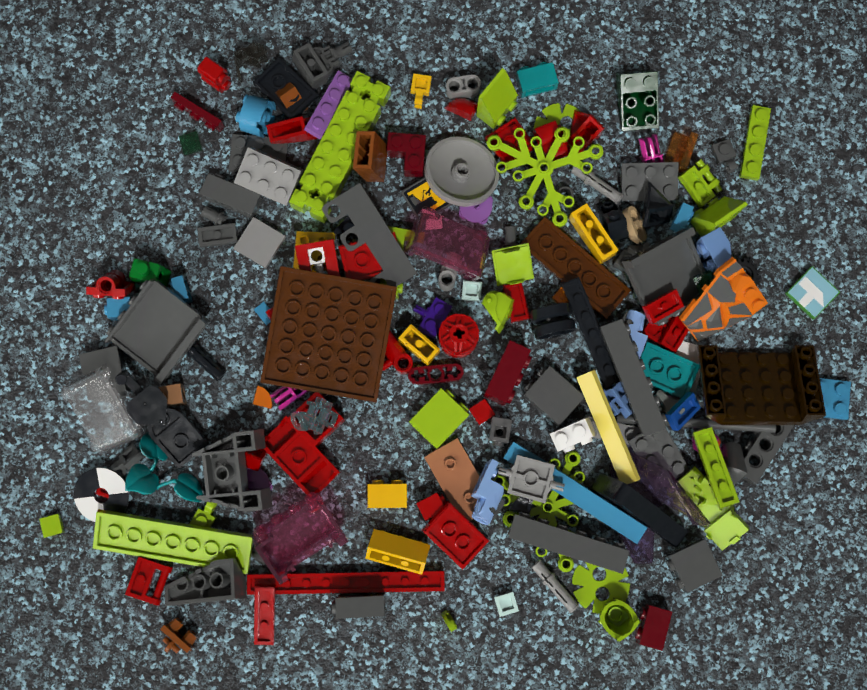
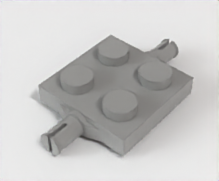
(531, 478)

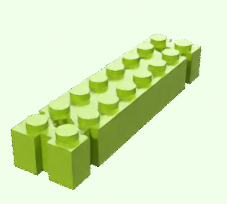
(335, 153)

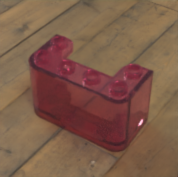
(297, 535)

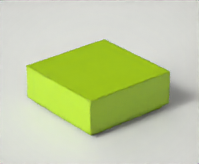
(51, 525)

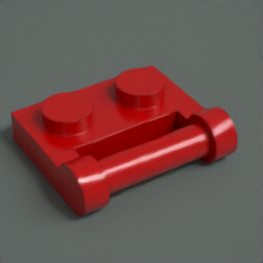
(142, 579)

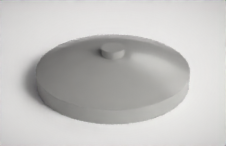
(461, 171)

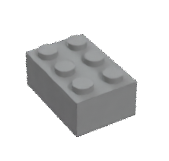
(268, 175)

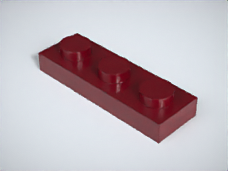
(197, 112)

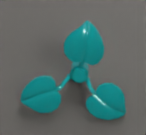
(143, 481)

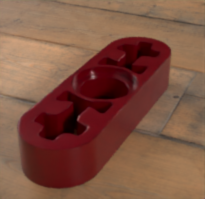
(440, 367)

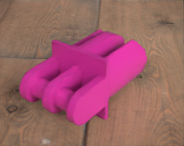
(650, 149)
(291, 391)

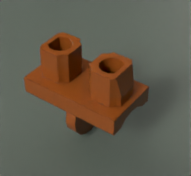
(185, 642)

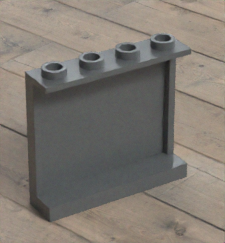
(666, 267)
(157, 329)

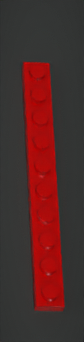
(350, 582)

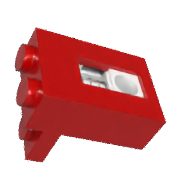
(329, 255)

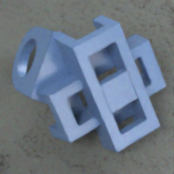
(617, 394)

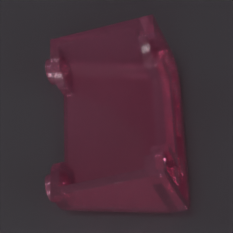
(448, 244)

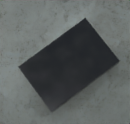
(276, 78)

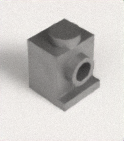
(505, 426)

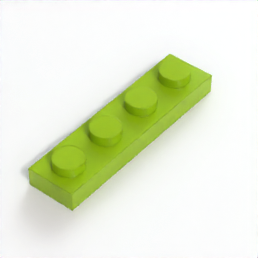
(755, 143)
(715, 467)

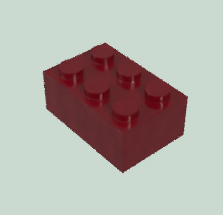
(508, 373)

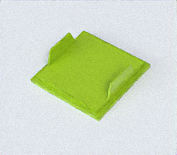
(512, 264)

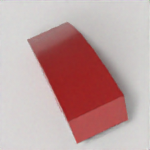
(289, 131)

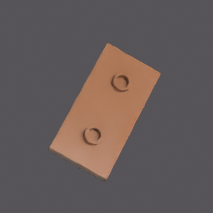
(455, 476)

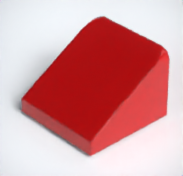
(255, 458)

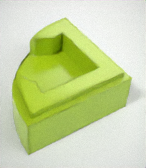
(449, 620)

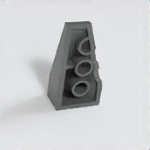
(213, 583)

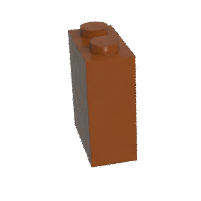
(370, 156)

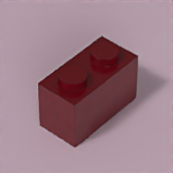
(653, 627)

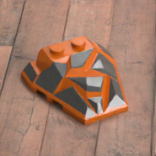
(724, 302)

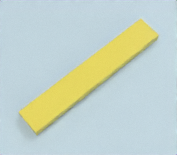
(608, 427)

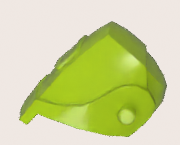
(499, 307)
(618, 619)

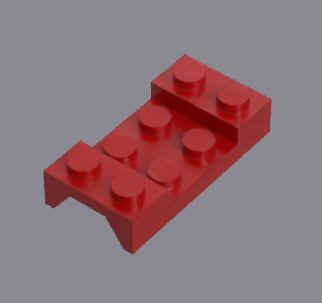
(299, 457)

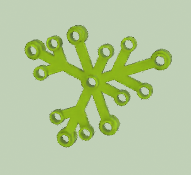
(523, 157)
(549, 515)

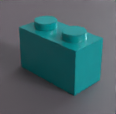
(536, 79)

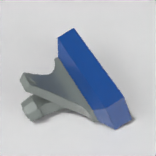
(678, 411)

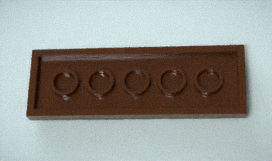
(568, 261)

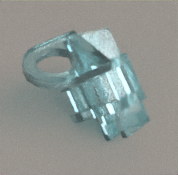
(308, 419)

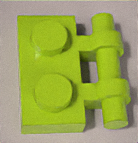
(696, 185)

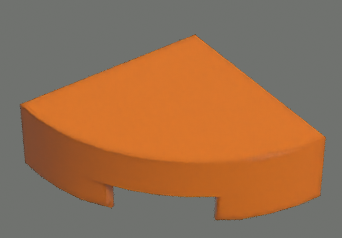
(262, 398)

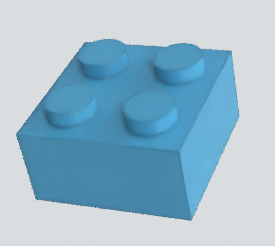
(682, 217)
(181, 288)

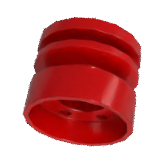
(451, 344)

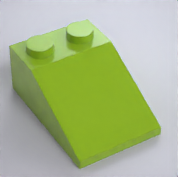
(497, 100)
(717, 214)

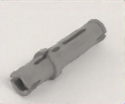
(598, 184)
(555, 586)

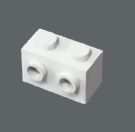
(575, 433)

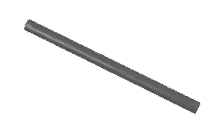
(707, 423)

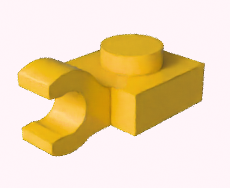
(420, 87)

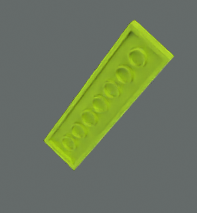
(169, 540)

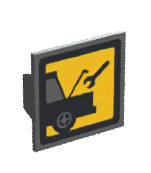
(421, 196)

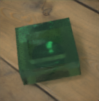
(190, 143)
(702, 279)

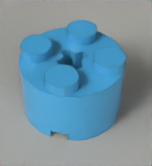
(255, 115)

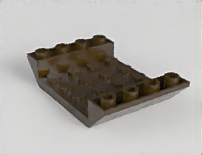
(761, 386)

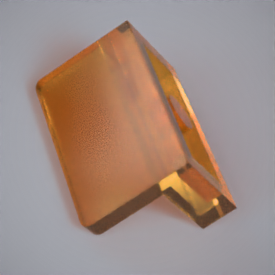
(681, 150)

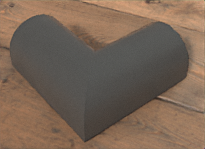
(734, 461)

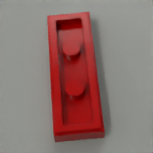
(264, 615)

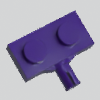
(432, 317)

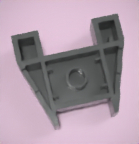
(227, 473)

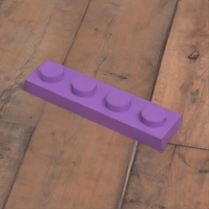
(328, 105)

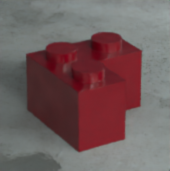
(411, 148)

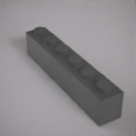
(633, 379)
(566, 543)

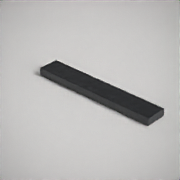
(590, 331)

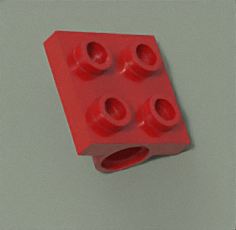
(111, 284)

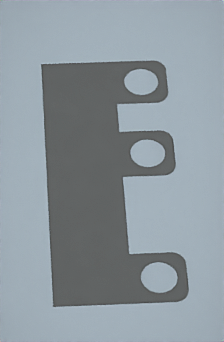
(374, 232)

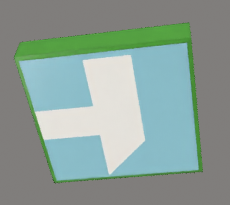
(812, 292)

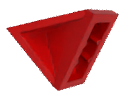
(585, 126)

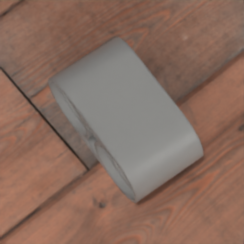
(462, 83)

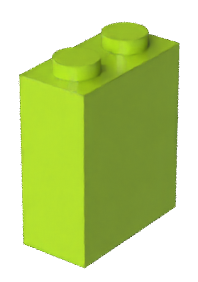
(439, 418)

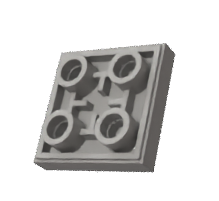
(259, 242)

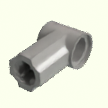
(450, 273)

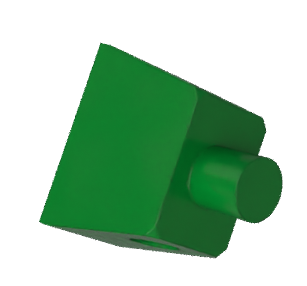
(145, 270)

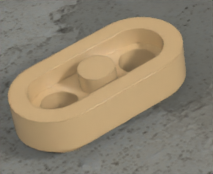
(634, 225)

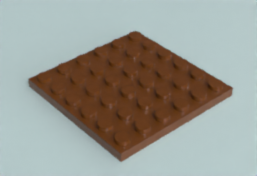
(328, 334)

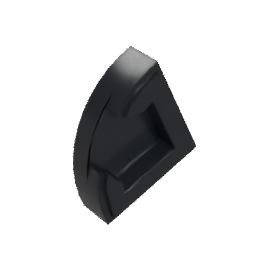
(522, 505)

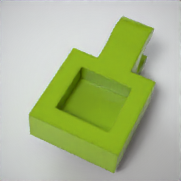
(204, 517)

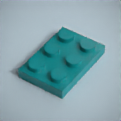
(668, 370)

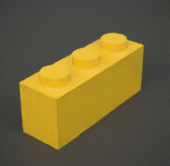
(593, 234)
(397, 551)

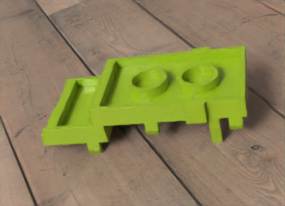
(725, 523)

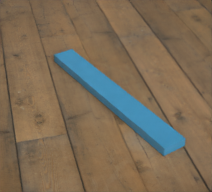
(587, 499)

